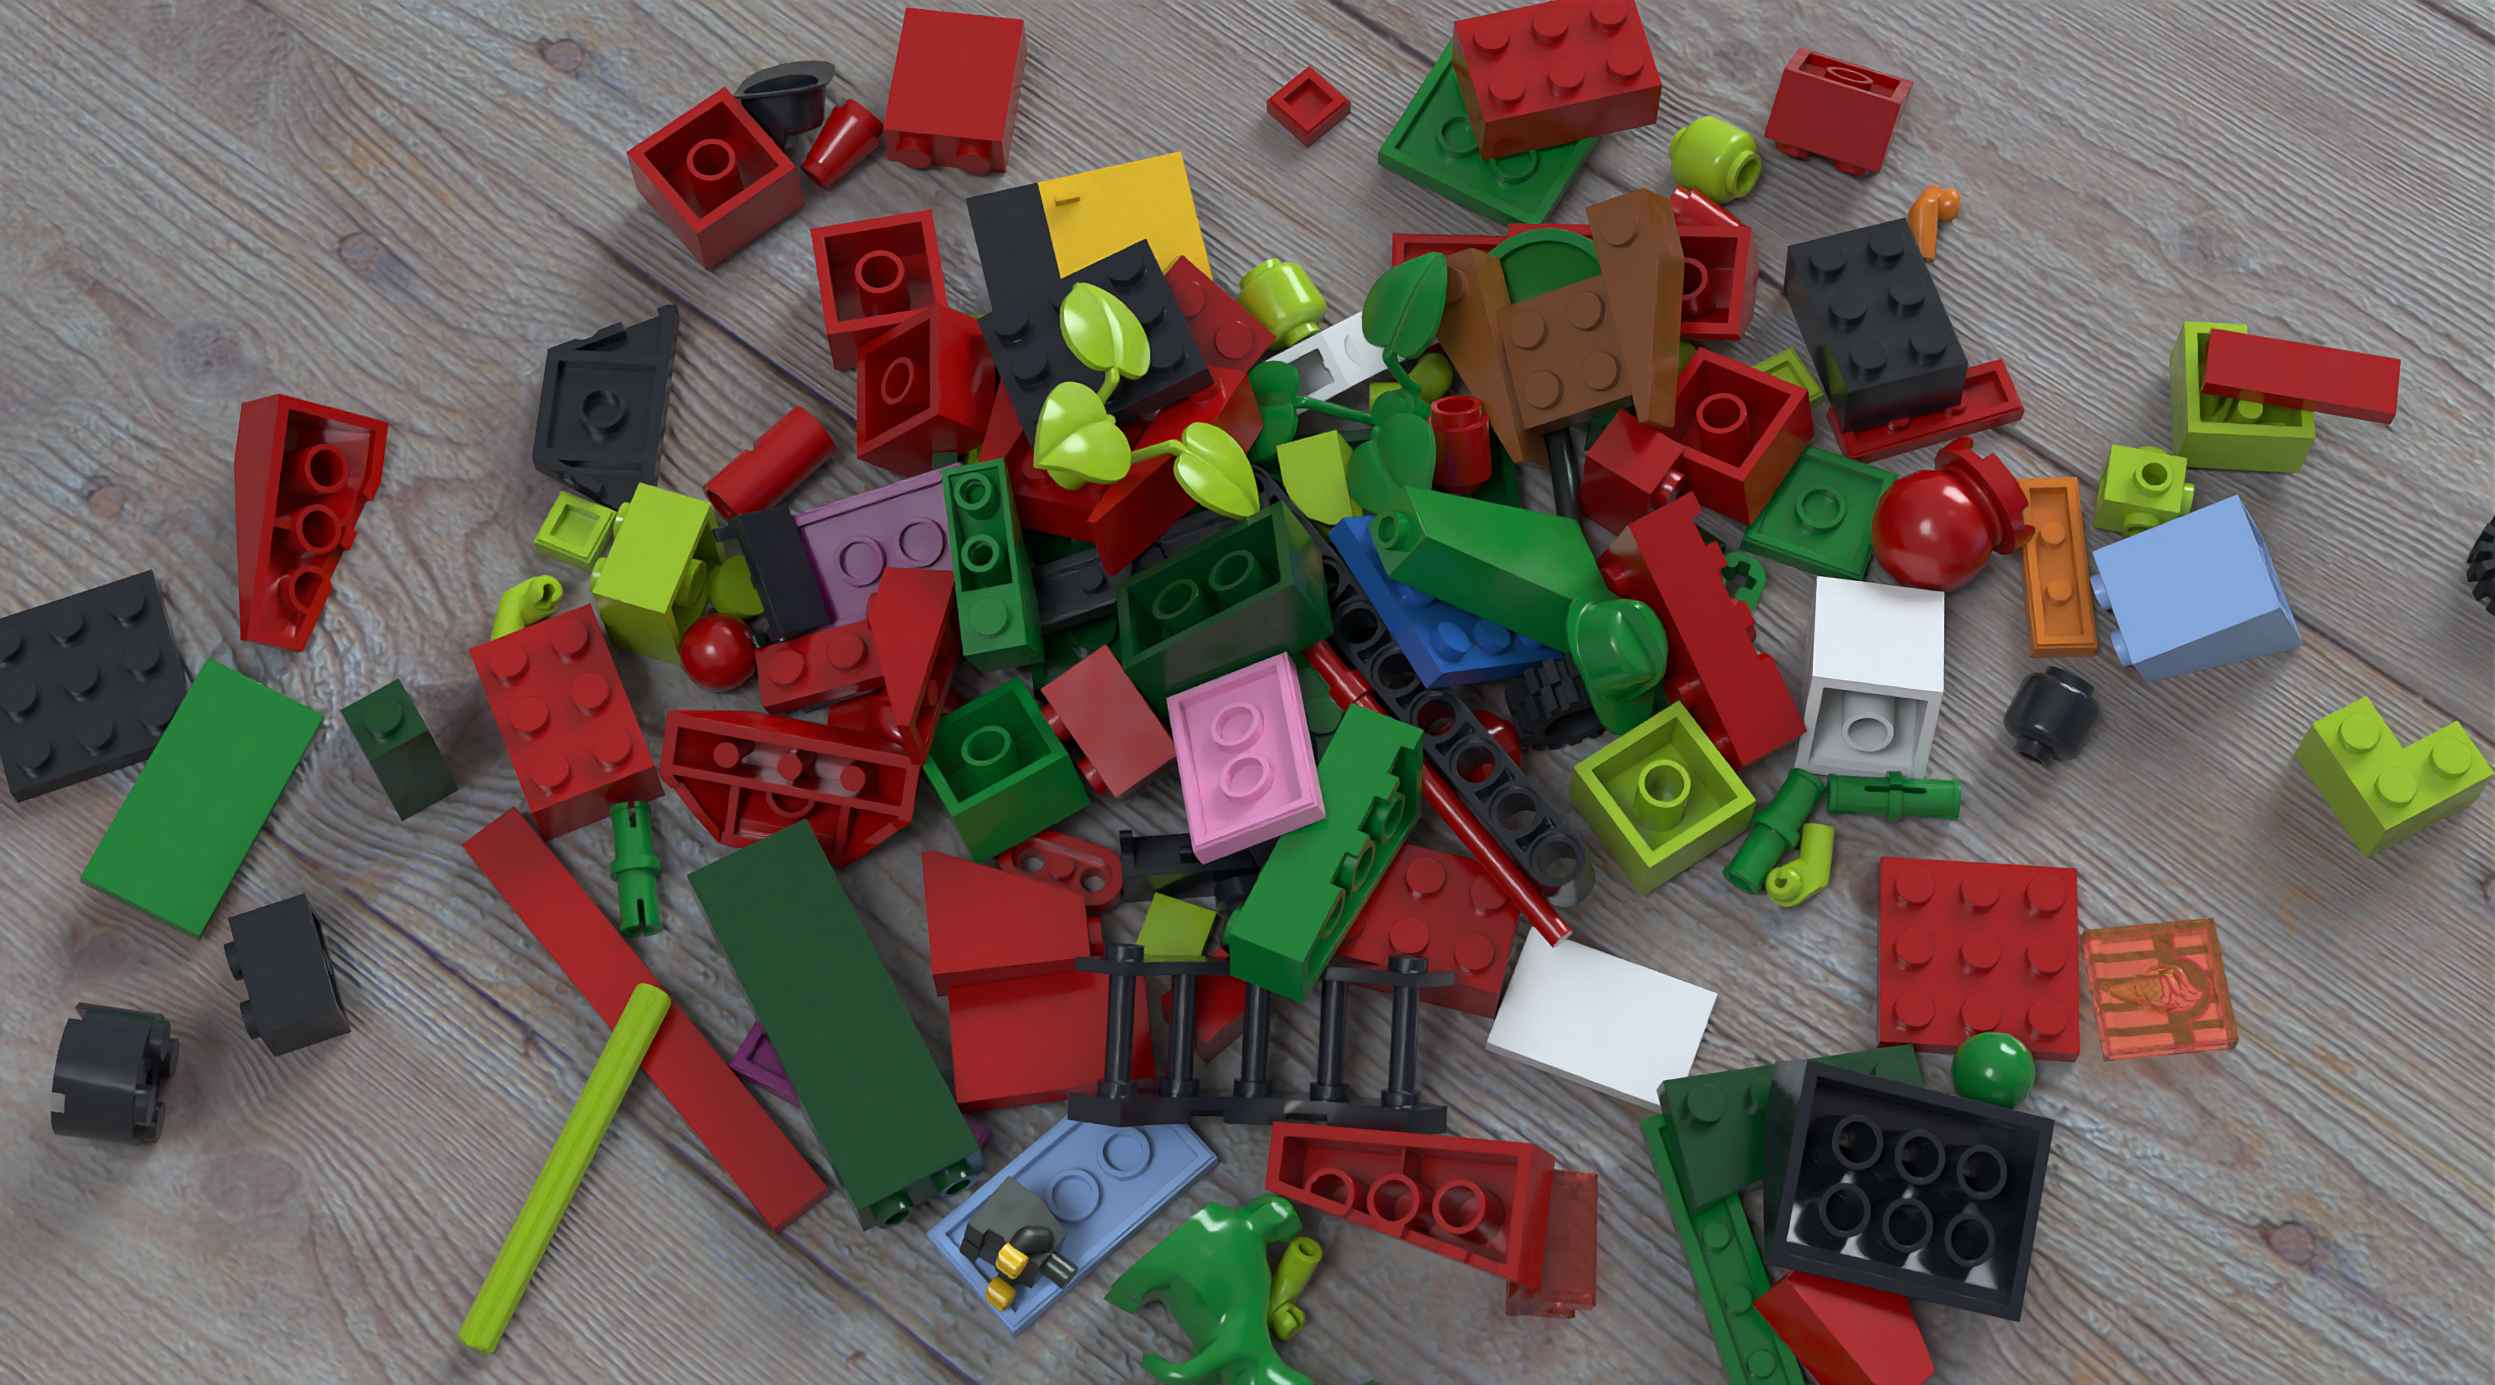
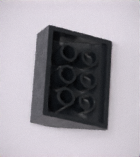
(1901, 1187)

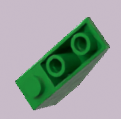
(991, 568)

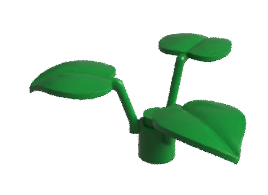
(1404, 318)

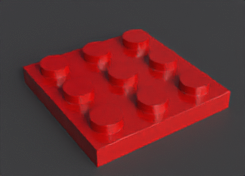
(1976, 955)

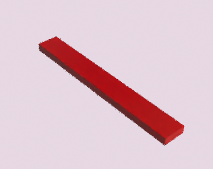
(679, 1058)

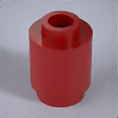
(1461, 443)

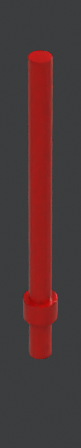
(1353, 687)

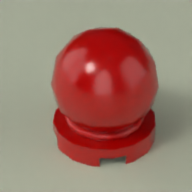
(1945, 522)

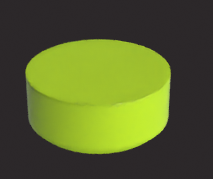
(732, 589)

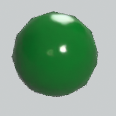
(1993, 1070)

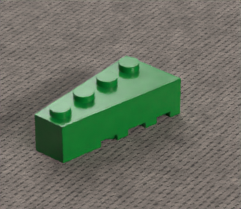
(1330, 867)

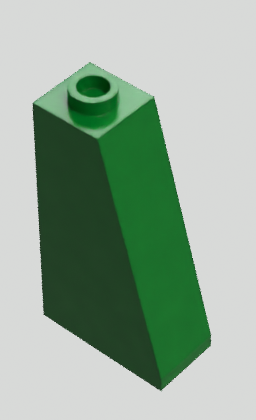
(1487, 559)

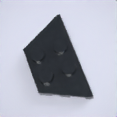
(607, 409)

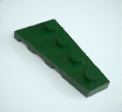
(1721, 1115)

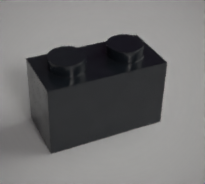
(286, 976)

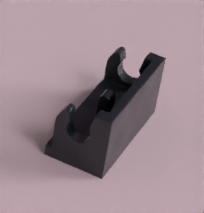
(778, 573)
(1172, 869)

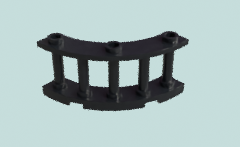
(1252, 1098)

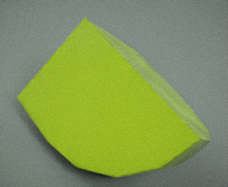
(1316, 477)

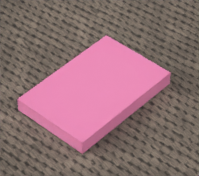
(1245, 758)

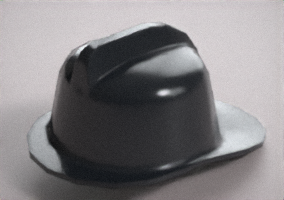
(787, 99)

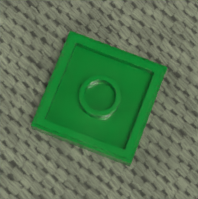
(1821, 516)

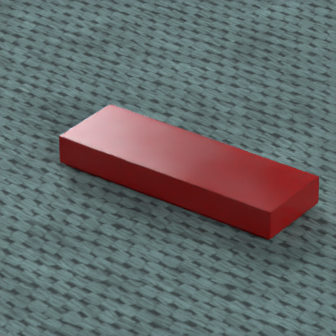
(2301, 376)
(1986, 403)

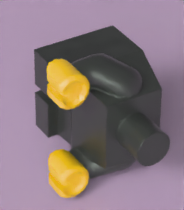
(1019, 1240)

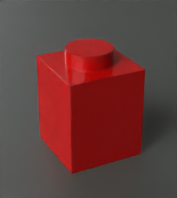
(1218, 1012)

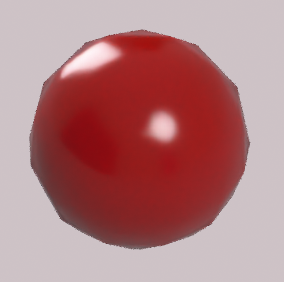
(718, 652)

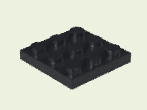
(1035, 358)
(86, 685)

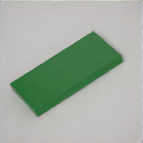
(202, 799)

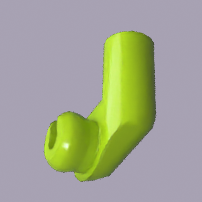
(1431, 372)
(526, 604)
(1807, 873)
(1288, 1284)

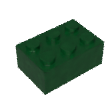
(1223, 605)

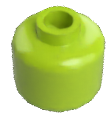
(1715, 159)
(1283, 301)

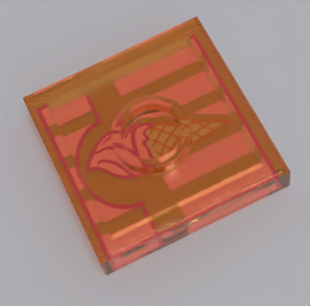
(2159, 989)

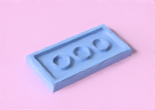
(1098, 1187)

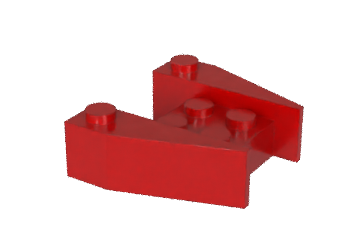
(1144, 503)

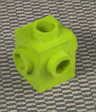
(2141, 490)

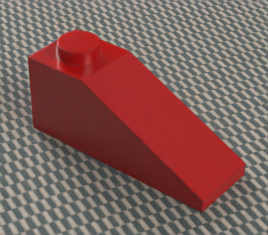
(917, 647)

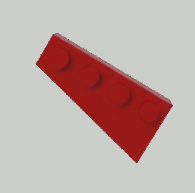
(1709, 634)

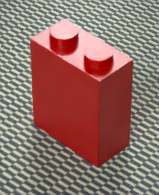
(955, 91)

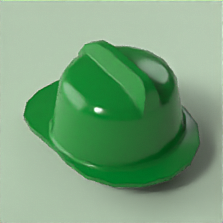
(1619, 653)

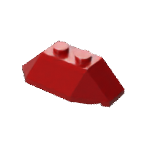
(767, 771)

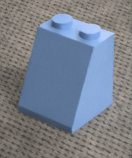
(2194, 594)

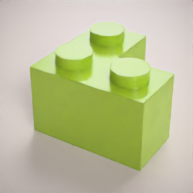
(2226, 430)
(2387, 789)

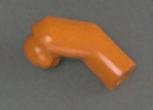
(1924, 216)

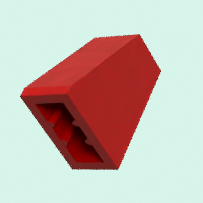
(1000, 924)
(1846, 1331)

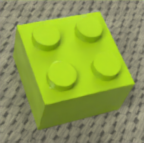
(656, 571)
(1661, 798)

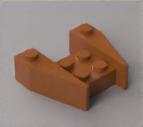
(1579, 346)

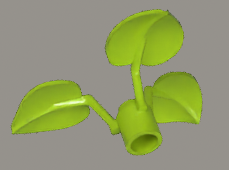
(1083, 444)

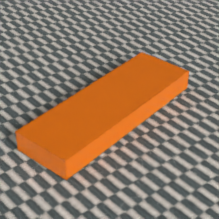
(2056, 571)

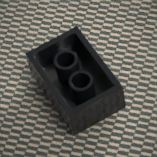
(1874, 325)

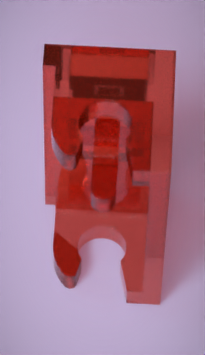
(1569, 1253)

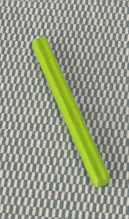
(564, 1169)

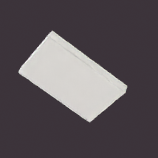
(1600, 1020)

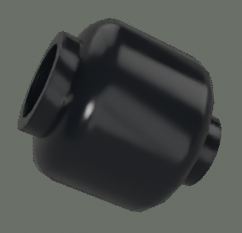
(2051, 716)

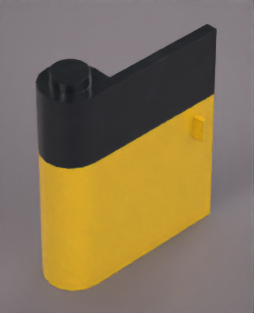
(1069, 222)

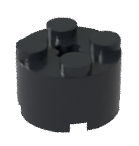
(112, 1074)

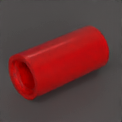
(774, 468)

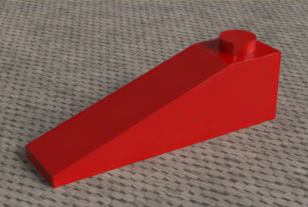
(1717, 280)
(297, 500)

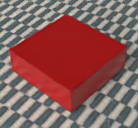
(1308, 106)

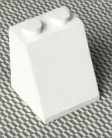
(1871, 679)

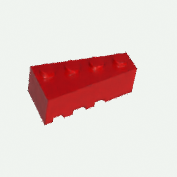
(1439, 1193)

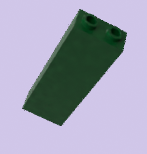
(837, 1026)

